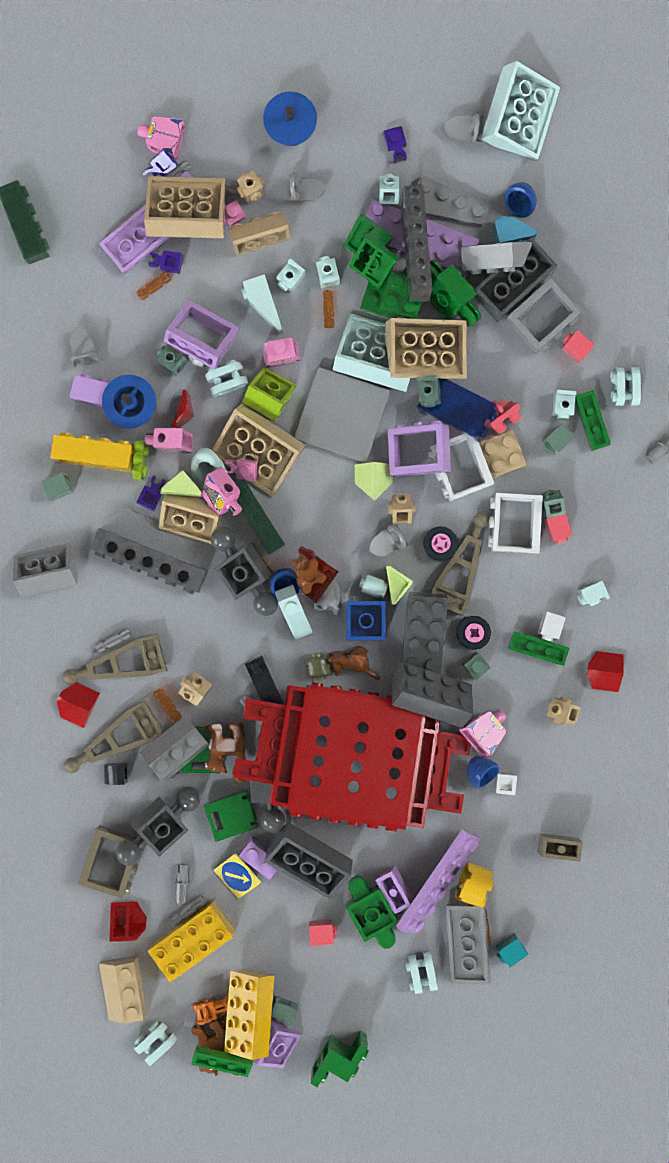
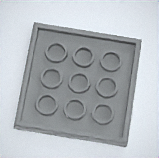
(342, 415)

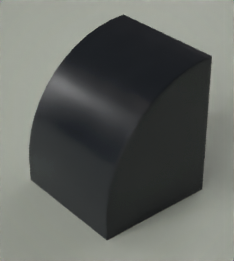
(115, 774)

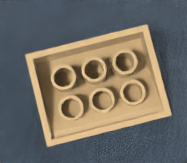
(185, 207)
(426, 348)
(258, 439)

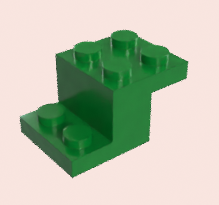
(371, 255)
(390, 299)
(339, 1059)

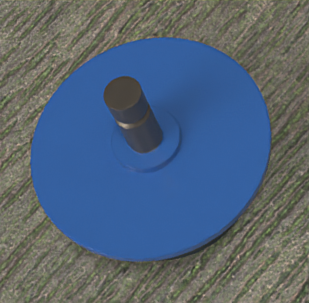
(290, 118)

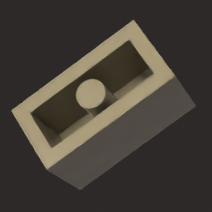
(560, 847)

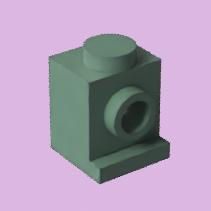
(176, 364)
(429, 383)
(551, 499)
(284, 1010)

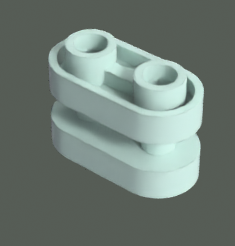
(232, 369)
(618, 379)
(415, 982)
(156, 1031)

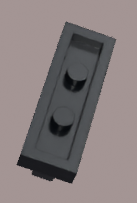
(263, 681)

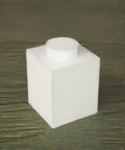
(551, 626)

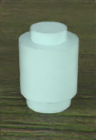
(373, 586)

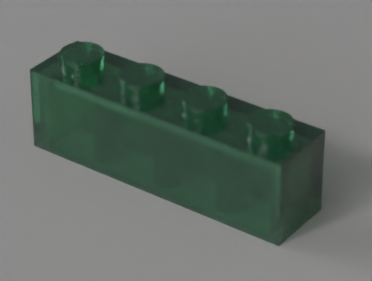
(23, 223)
(258, 519)

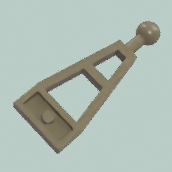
(456, 601)
(151, 653)
(146, 724)

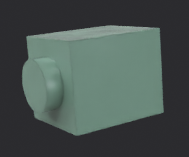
(558, 439)
(58, 486)
(476, 666)

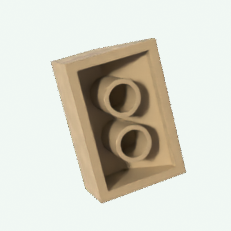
(259, 233)
(188, 517)
(123, 990)

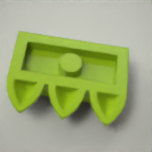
(140, 470)

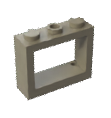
(125, 886)

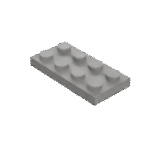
(468, 944)

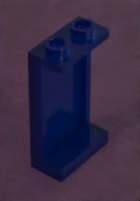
(462, 410)

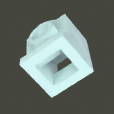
(389, 183)
(298, 274)
(327, 278)
(558, 410)
(592, 593)

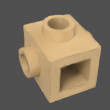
(252, 192)
(401, 508)
(194, 688)
(563, 711)

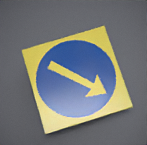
(237, 876)

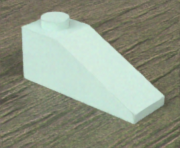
(260, 298)
(293, 612)

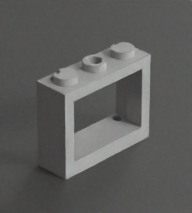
(522, 331)

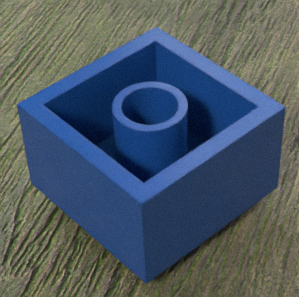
(366, 620)

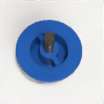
(129, 401)

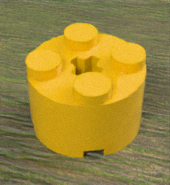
(474, 884)

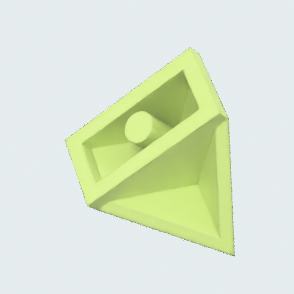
(373, 478)
(182, 486)
(397, 584)

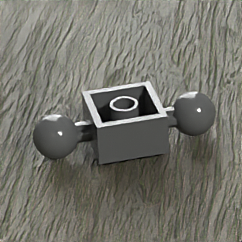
(243, 571)
(272, 818)
(158, 826)

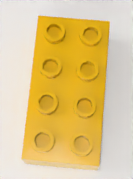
(93, 453)
(191, 941)
(249, 1014)

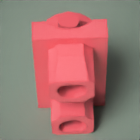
(505, 411)

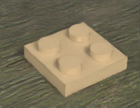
(502, 454)

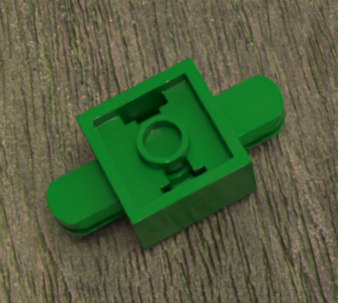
(452, 294)
(371, 912)

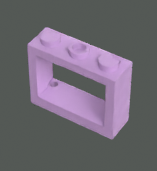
(194, 347)
(443, 449)

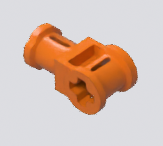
(209, 1009)

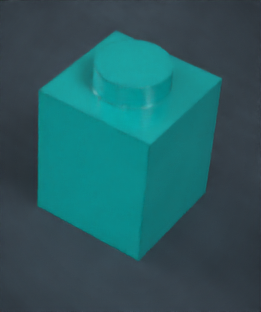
(511, 951)

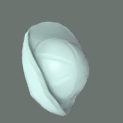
(203, 463)

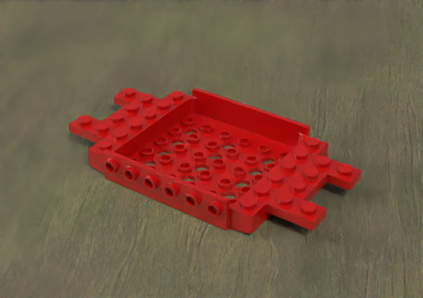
(289, 746)

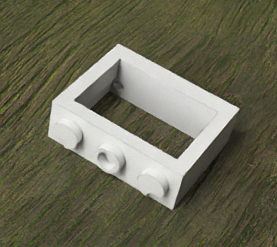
(479, 461)
(535, 522)

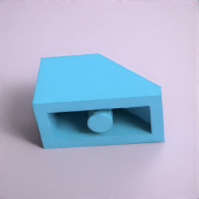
(512, 230)

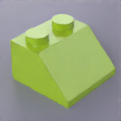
(269, 393)

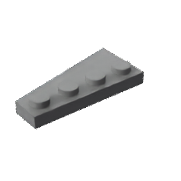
(450, 204)

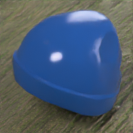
(520, 199)
(283, 578)
(481, 771)

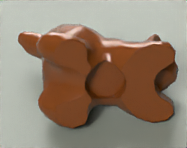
(307, 573)
(354, 661)

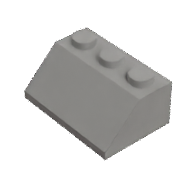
(494, 257)
(44, 570)
(174, 749)

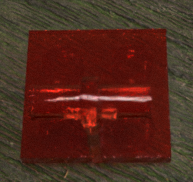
(318, 589)

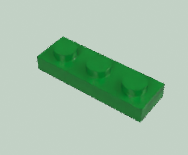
(592, 420)
(538, 648)
(221, 1061)

